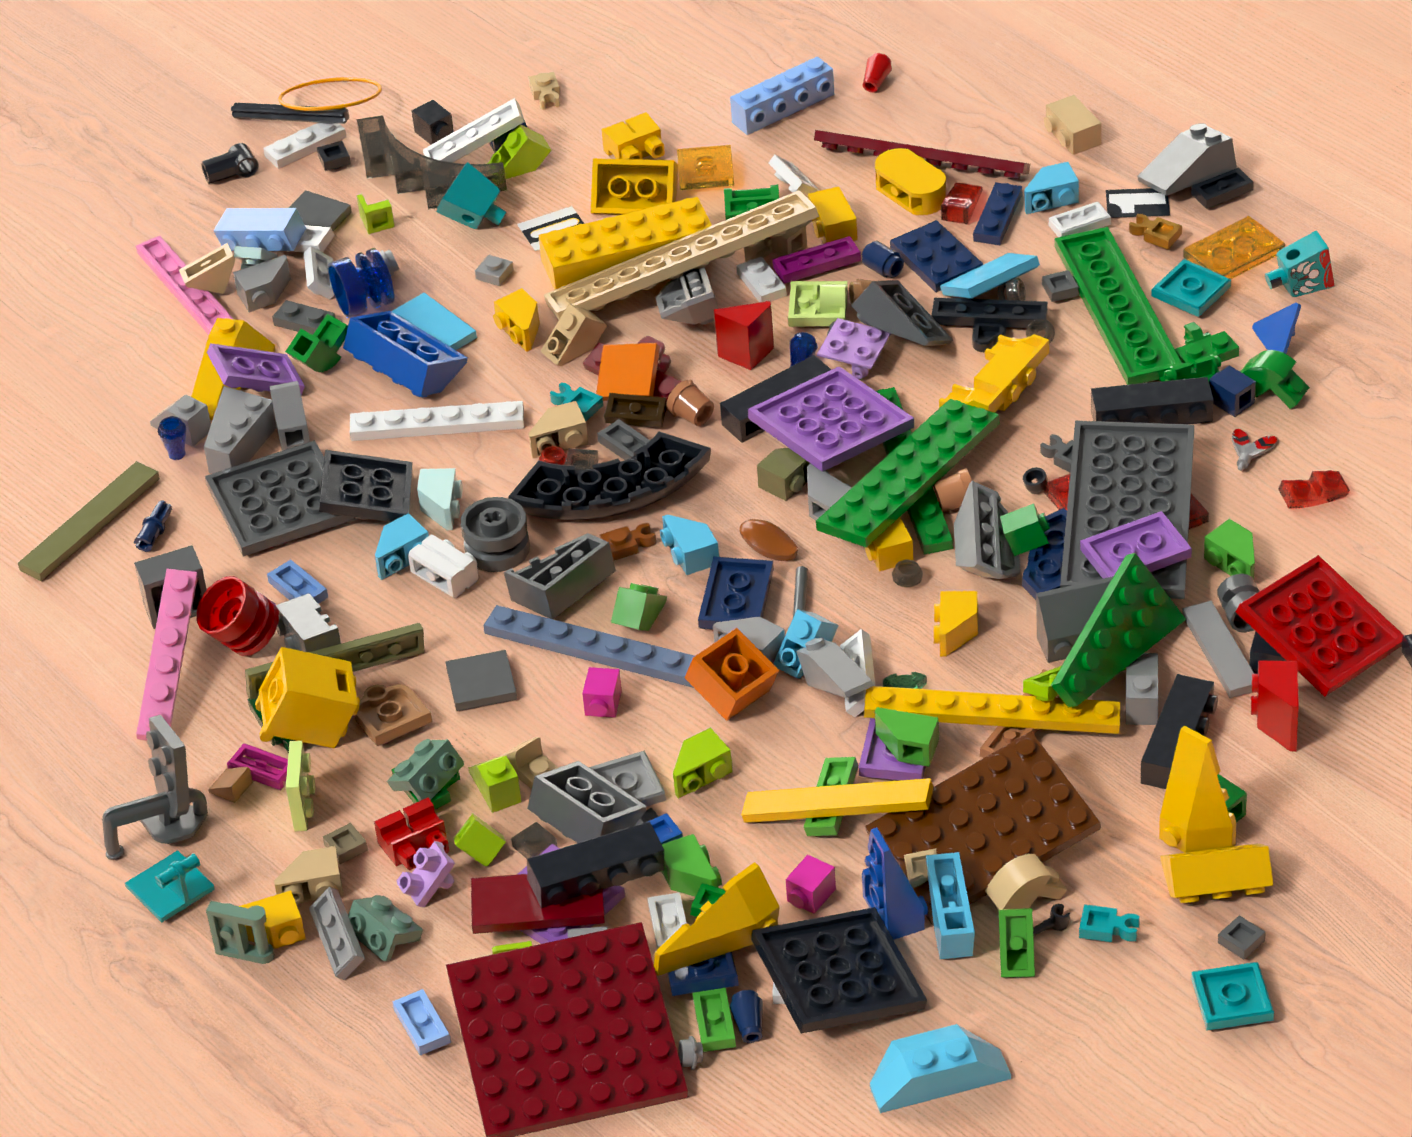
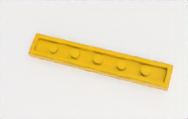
(837, 800)

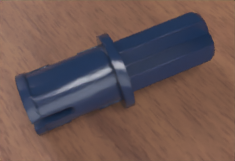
(153, 526)

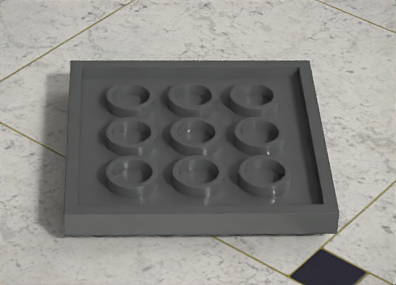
(273, 498)

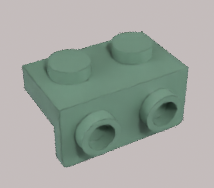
(427, 769)
(382, 925)

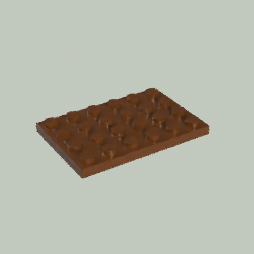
(991, 814)

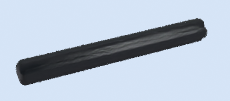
(282, 113)

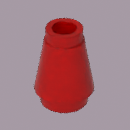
(876, 71)

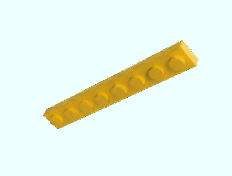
(996, 709)

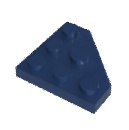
(1045, 562)

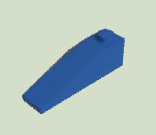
(890, 890)

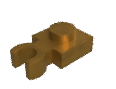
(1157, 232)

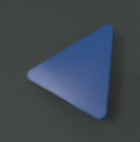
(1278, 328)

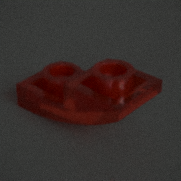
(1319, 489)

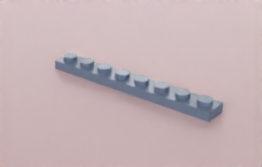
(589, 644)

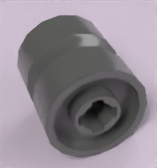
(1232, 593)

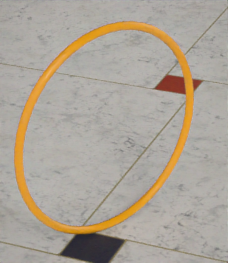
(329, 107)

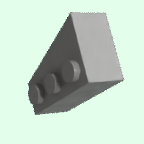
(238, 429)

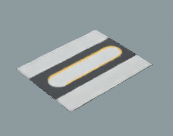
(553, 221)

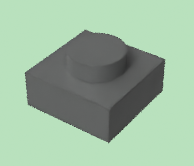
(1060, 285)
(1241, 937)

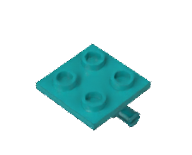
(170, 885)

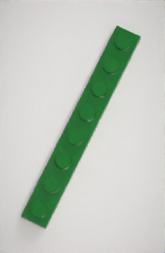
(926, 511)

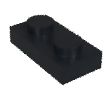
(1222, 188)

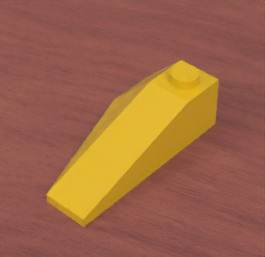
(1194, 802)
(722, 925)

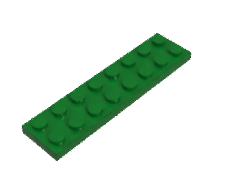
(1117, 305)
(907, 473)

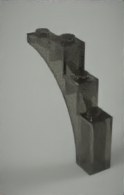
(412, 171)

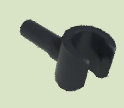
(1055, 921)

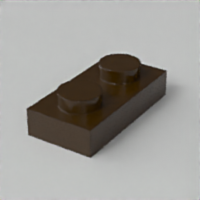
(636, 410)

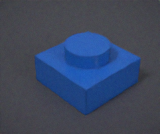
(666, 828)

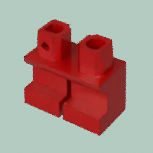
(404, 834)

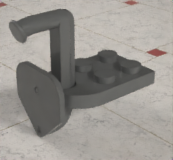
(165, 814)

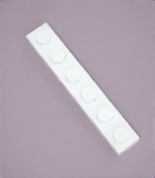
(436, 420)

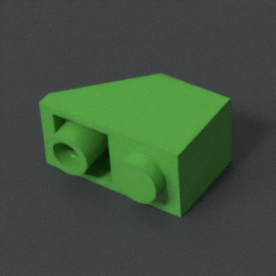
(1230, 549)
(637, 606)
(908, 735)
(688, 866)

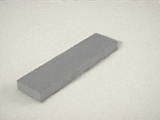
(1219, 648)

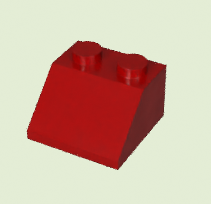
(1277, 701)

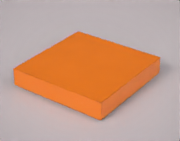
(628, 369)

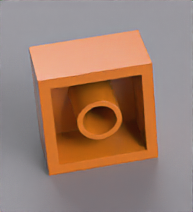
(731, 674)

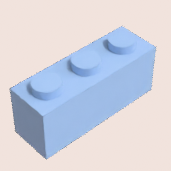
(260, 228)

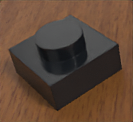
(333, 155)

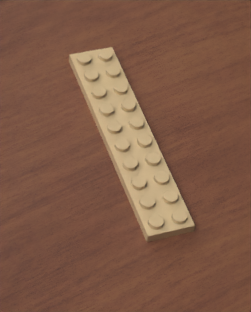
(684, 254)

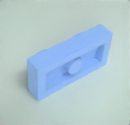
(421, 1022)

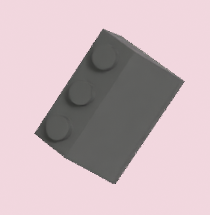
(1063, 615)
(582, 803)

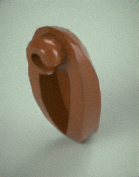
(768, 540)

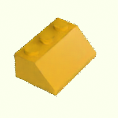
(632, 184)
(1217, 872)

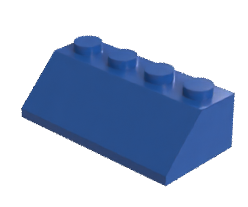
(403, 352)

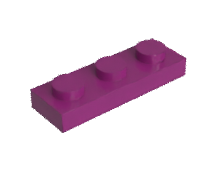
(816, 259)

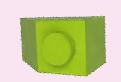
(497, 783)

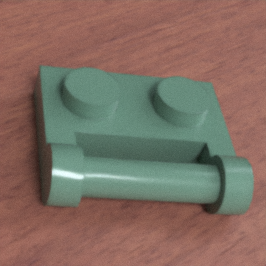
(230, 933)

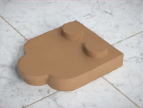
(391, 712)

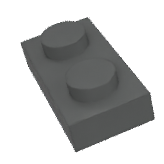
(297, 316)
(621, 439)

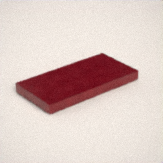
(511, 905)

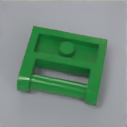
(745, 200)

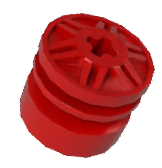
(237, 616)

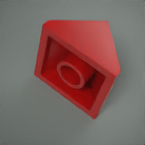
(744, 333)

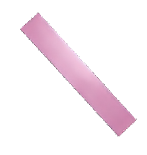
(166, 266)

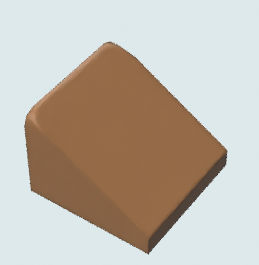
(232, 783)

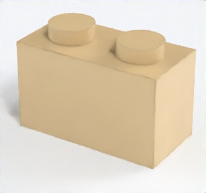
(1073, 124)

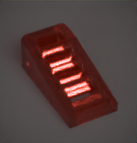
(960, 203)

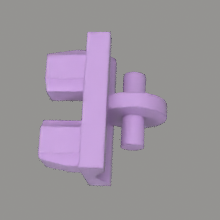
(430, 874)

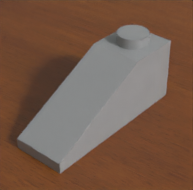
(831, 669)
(1142, 690)

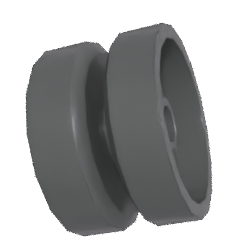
(495, 533)

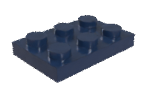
(934, 254)
(735, 590)

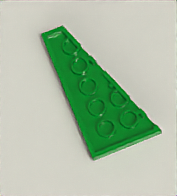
(1121, 628)

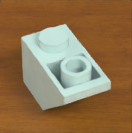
(439, 494)

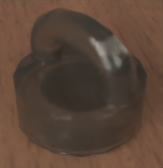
(1014, 289)

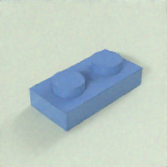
(295, 582)

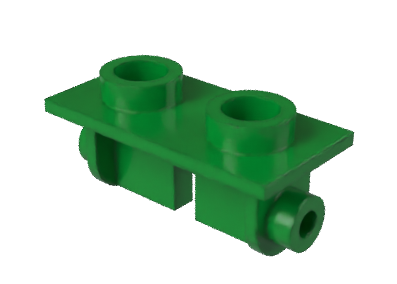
(1202, 367)

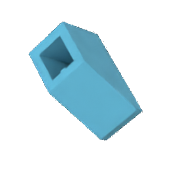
(1052, 188)
(396, 542)
(690, 543)
(802, 629)

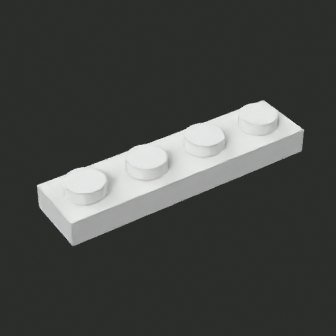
(477, 133)

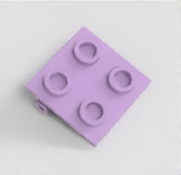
(854, 345)

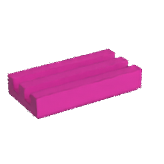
(259, 769)

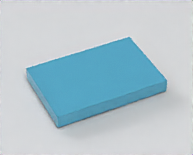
(990, 275)
(436, 321)

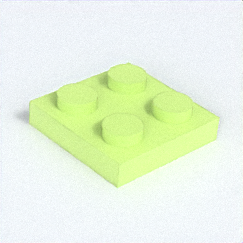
(299, 785)

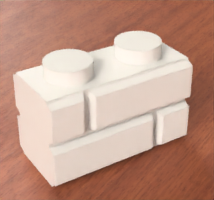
(443, 566)

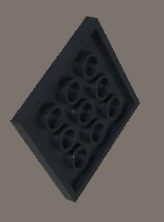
(838, 970)

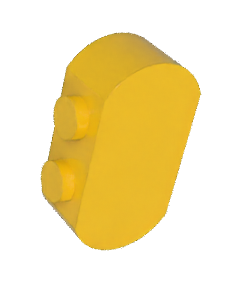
(910, 181)

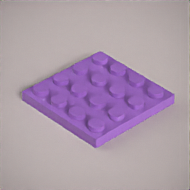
(830, 418)

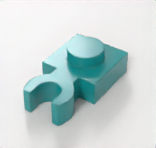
(587, 401)
(1103, 923)

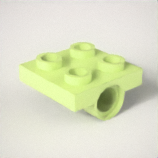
(817, 303)

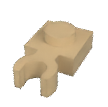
(545, 88)

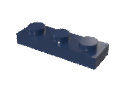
(997, 213)

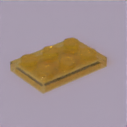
(1235, 248)

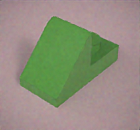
(1016, 942)

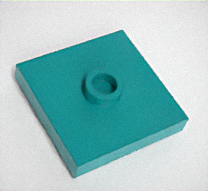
(1191, 288)
(1232, 996)

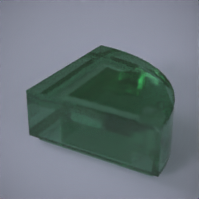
(913, 681)

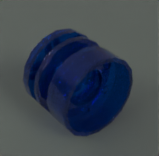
(357, 284)

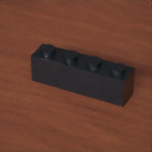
(1155, 402)
(735, 409)
(1186, 705)
(595, 864)

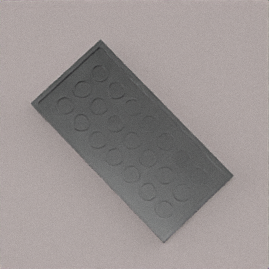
(1123, 476)

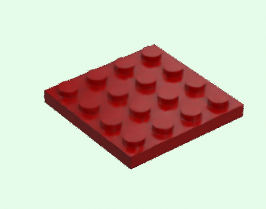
(1321, 625)

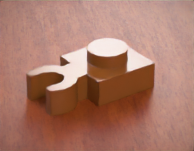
(626, 542)

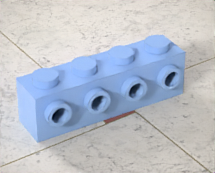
(782, 95)

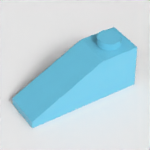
(950, 906)

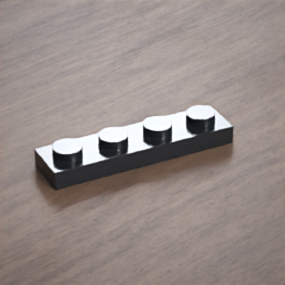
(1003, 312)

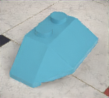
(935, 1067)

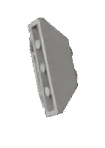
(688, 298)
(980, 535)

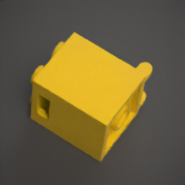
(307, 698)

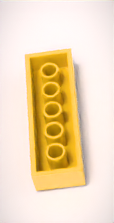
(598, 245)

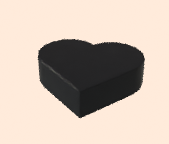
(986, 335)

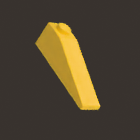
(229, 333)

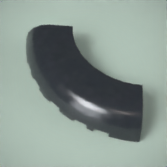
(611, 486)

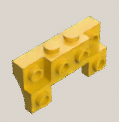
(1005, 375)

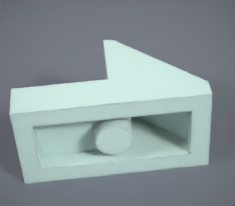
(251, 256)

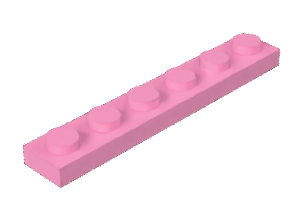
(167, 648)

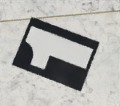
(1136, 201)

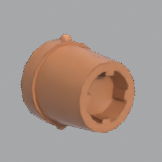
(689, 403)
(952, 490)

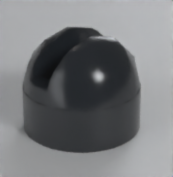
(1041, 478)

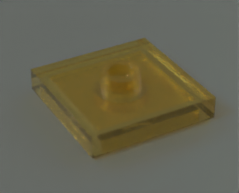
(705, 167)

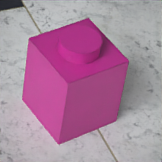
(602, 692)
(810, 884)

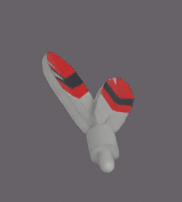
(1250, 451)

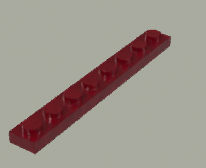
(933, 156)

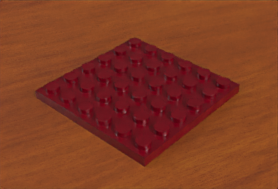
(566, 1031)

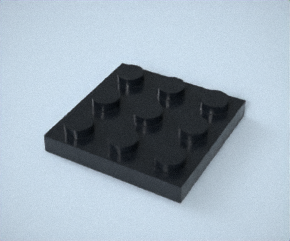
(365, 486)

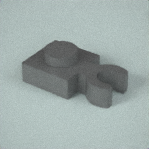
(1059, 451)

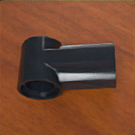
(237, 161)

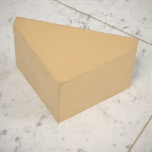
(210, 271)

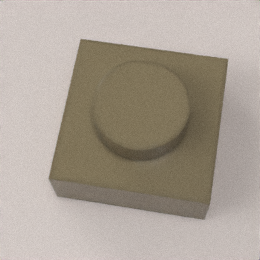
(347, 842)

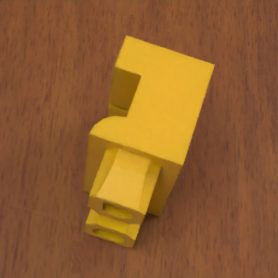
(633, 139)

